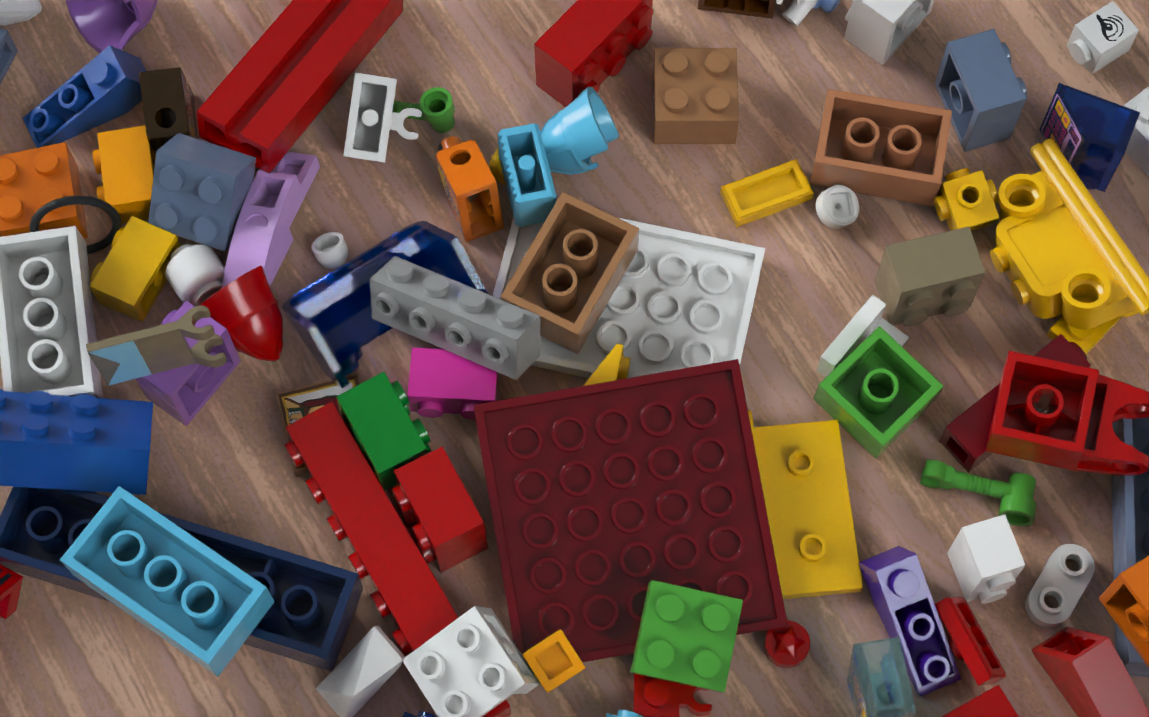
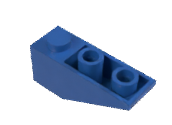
(90, 98)

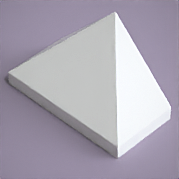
(361, 673)

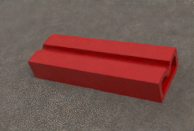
(292, 75)

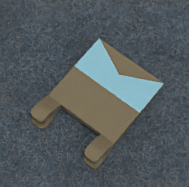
(157, 349)

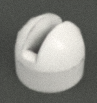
(330, 250)

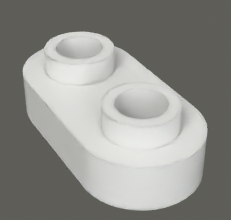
(1060, 583)

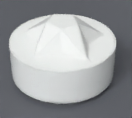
(837, 206)

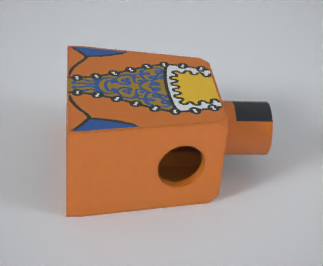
(465, 174)

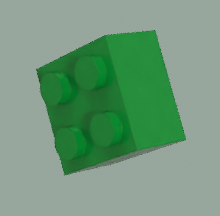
(382, 427)

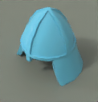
(578, 134)

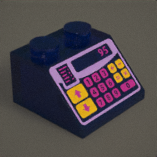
(1089, 133)

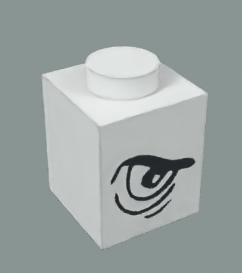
(1101, 37)

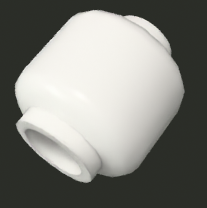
(195, 273)

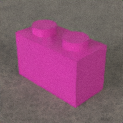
(448, 384)

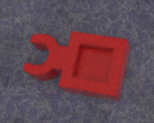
(664, 698)

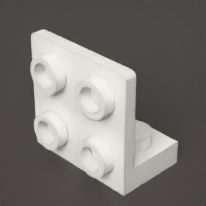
(470, 666)

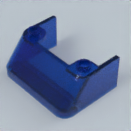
(336, 310)

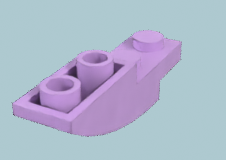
(266, 215)

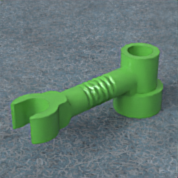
(436, 108)
(1014, 496)

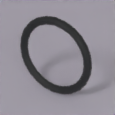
(83, 200)

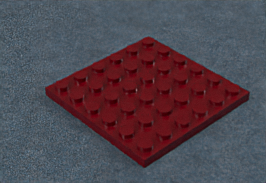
(623, 490)

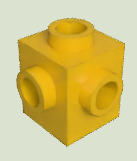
(977, 190)

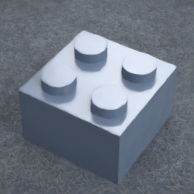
(980, 89)
(199, 190)

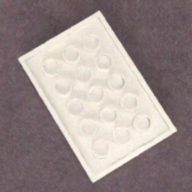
(673, 310)

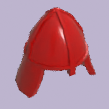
(250, 315)

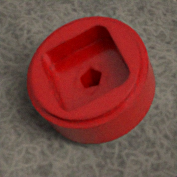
(787, 645)

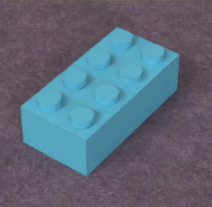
(168, 580)

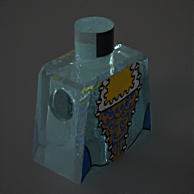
(880, 680)

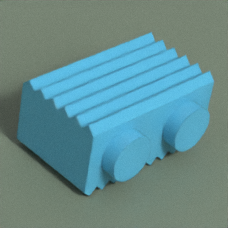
(526, 174)

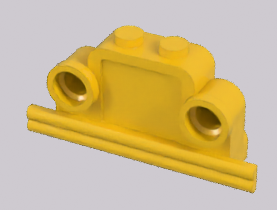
(1064, 248)

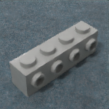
(455, 317)

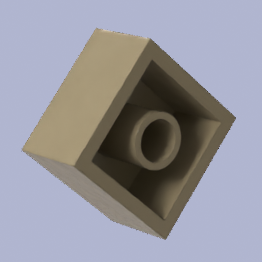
(929, 276)

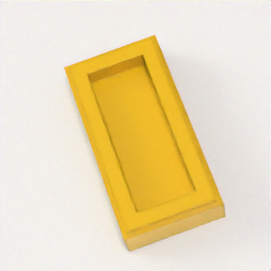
(766, 192)

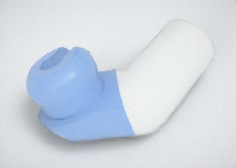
(796, 12)

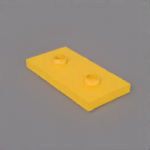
(808, 508)

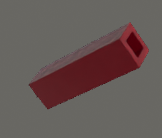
(969, 432)

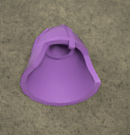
(110, 21)

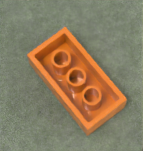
(32, 180)

